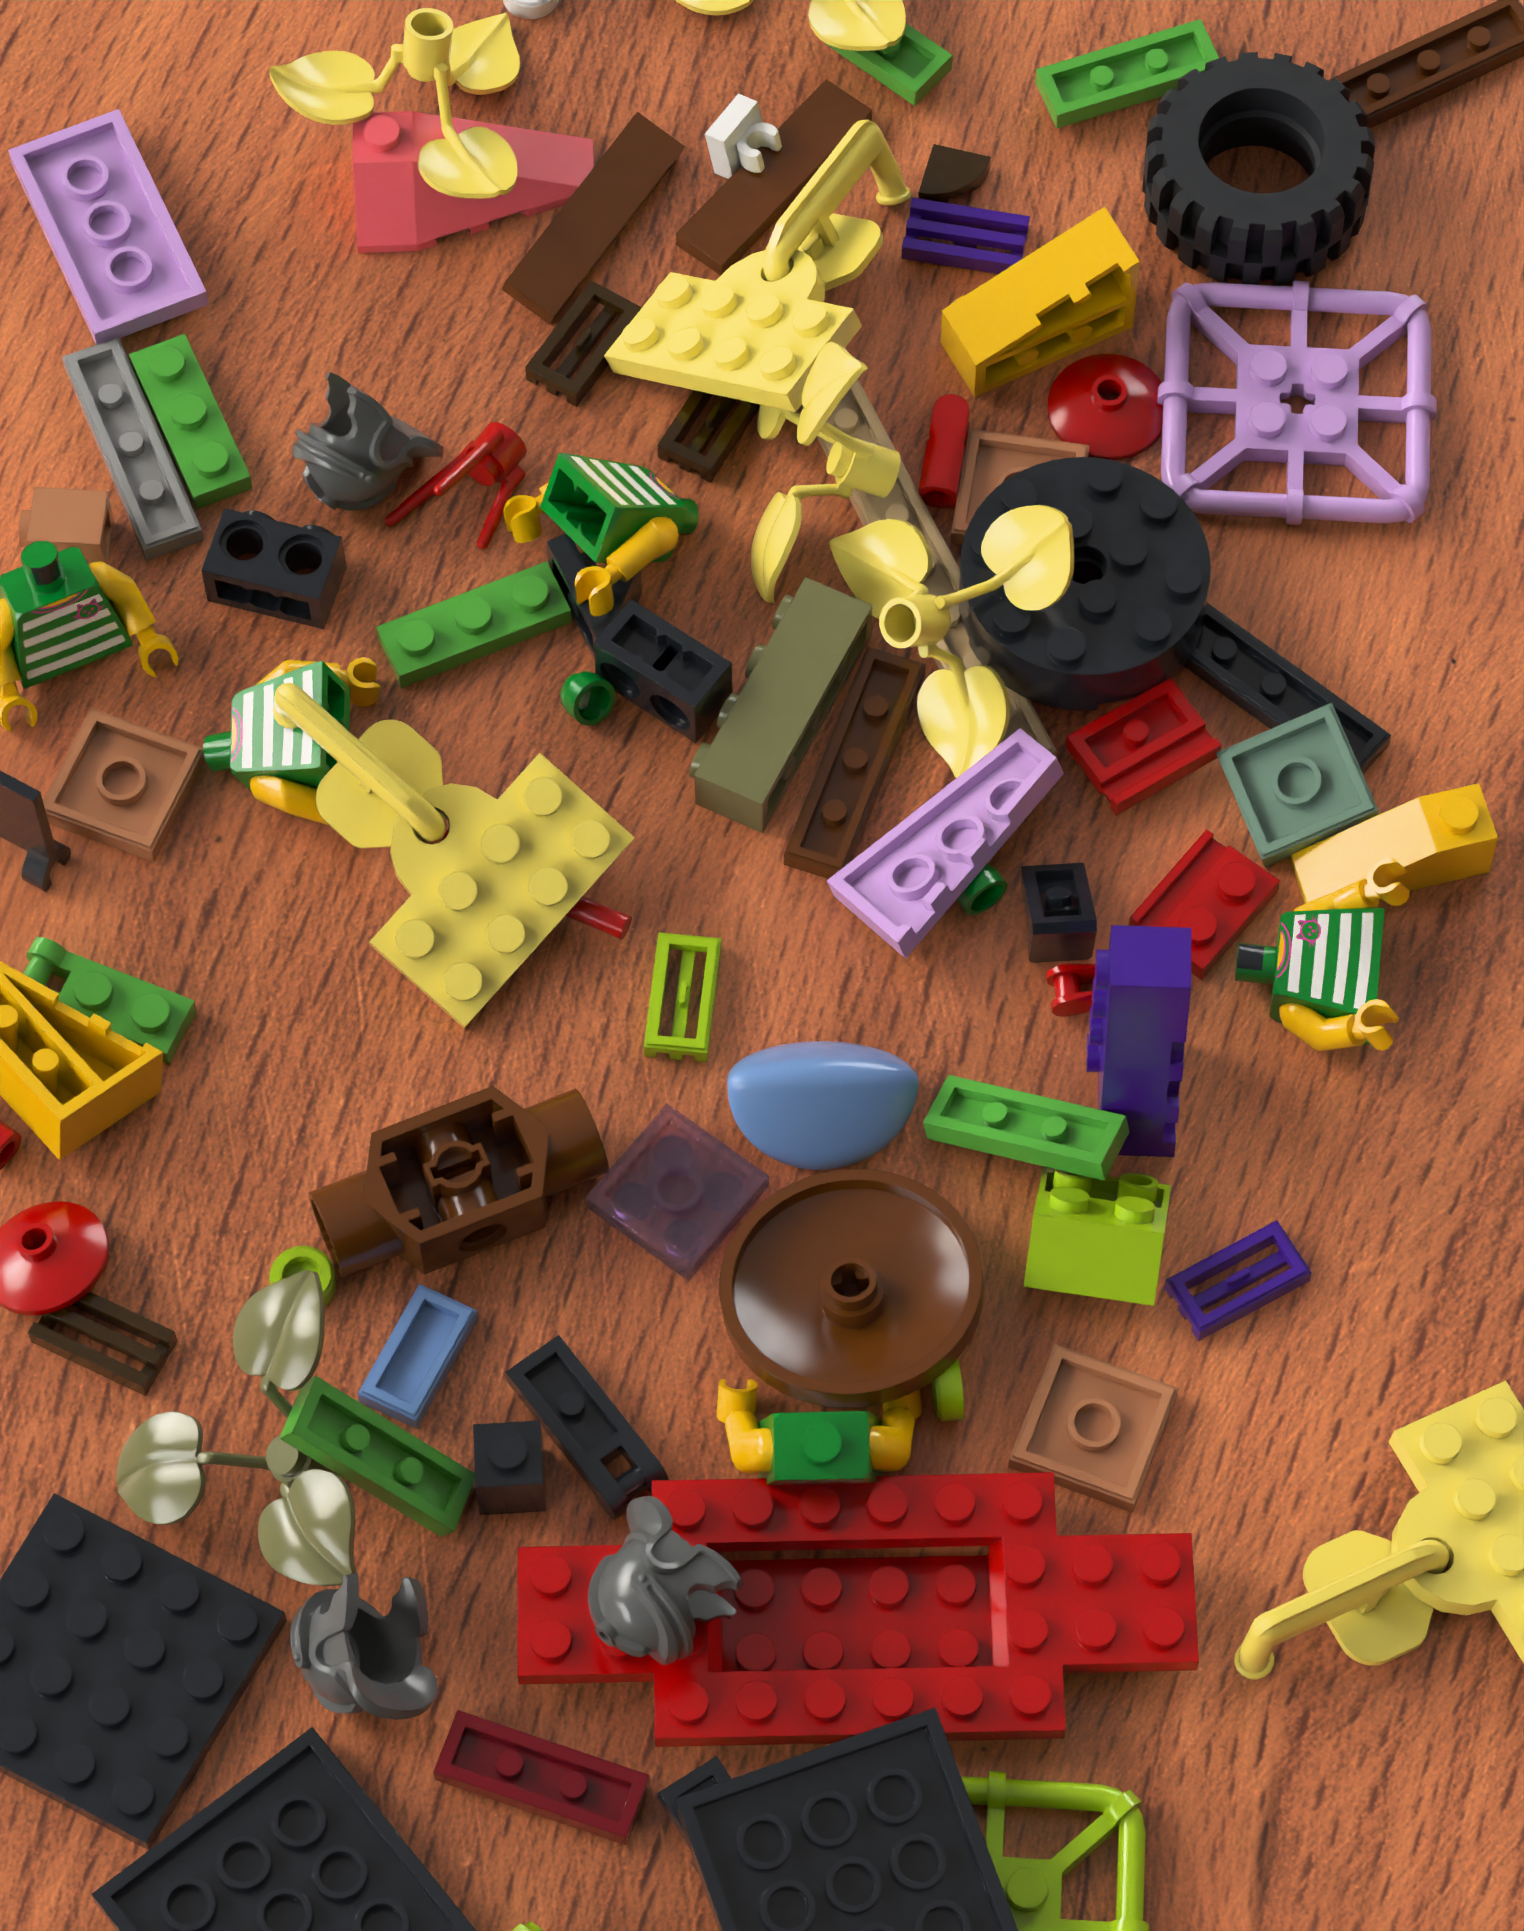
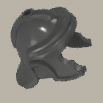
(357, 449)
(658, 1587)
(360, 1656)

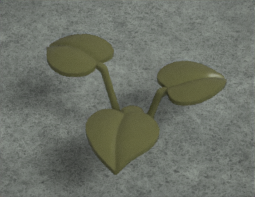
(313, 1525)

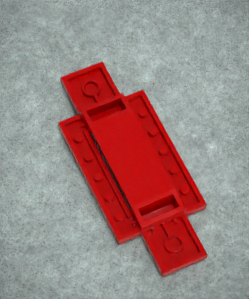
(881, 1638)

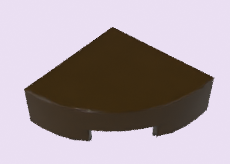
(952, 173)

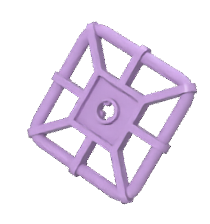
(1324, 377)

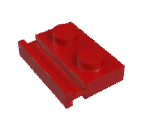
(1143, 746)
(1212, 893)

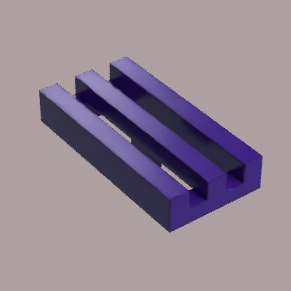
(967, 229)
(1192, 1307)

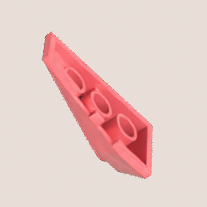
(406, 215)

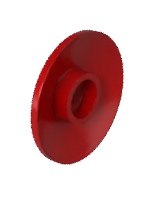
(1111, 427)
(50, 1257)

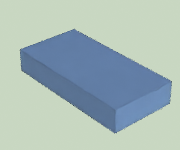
(418, 1356)

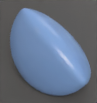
(821, 1101)

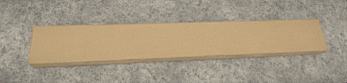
(858, 419)

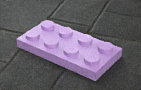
(108, 227)

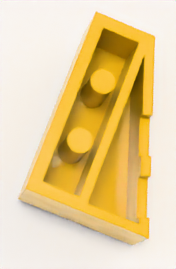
(1044, 306)
(65, 1069)

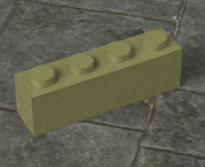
(781, 704)

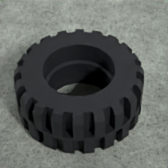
(1269, 107)

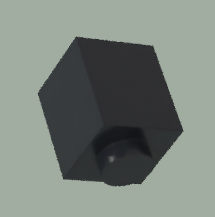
(509, 1467)

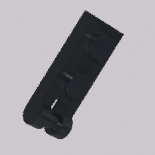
(584, 1424)

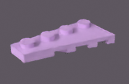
(938, 850)

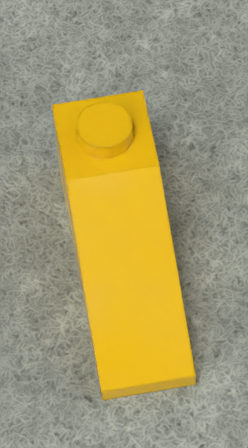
(1431, 836)

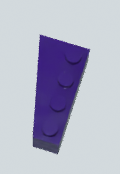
(1141, 1032)

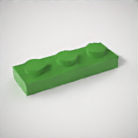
(1123, 73)
(190, 421)
(474, 624)
(1026, 1127)
(378, 1456)

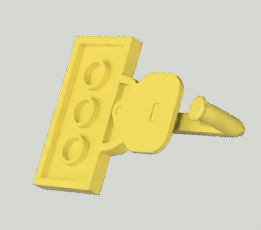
(767, 315)
(485, 888)
(1466, 1517)

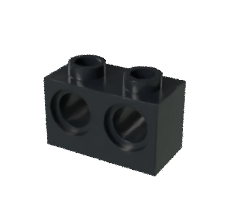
(268, 580)
(663, 670)

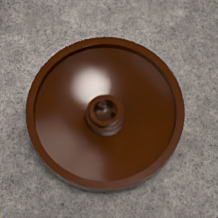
(851, 1288)

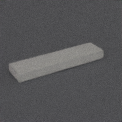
(132, 448)

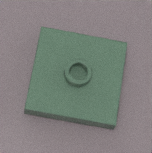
(1297, 784)

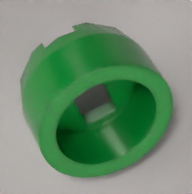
(593, 694)
(983, 891)

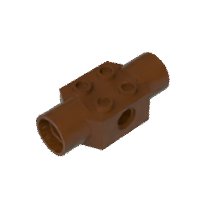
(458, 1180)

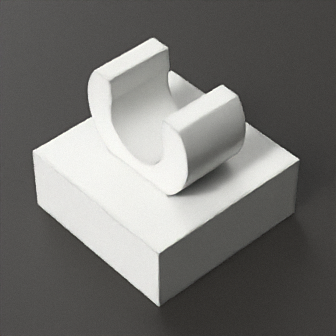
(738, 135)

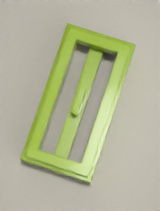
(677, 1044)

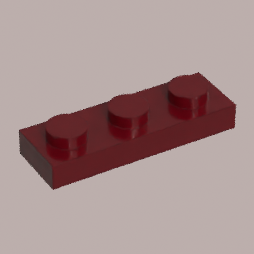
(542, 1777)

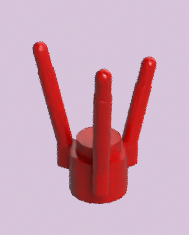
(487, 460)

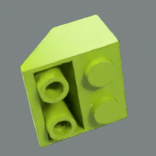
(1098, 1235)

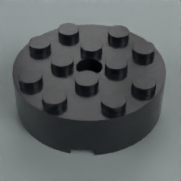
(1131, 596)

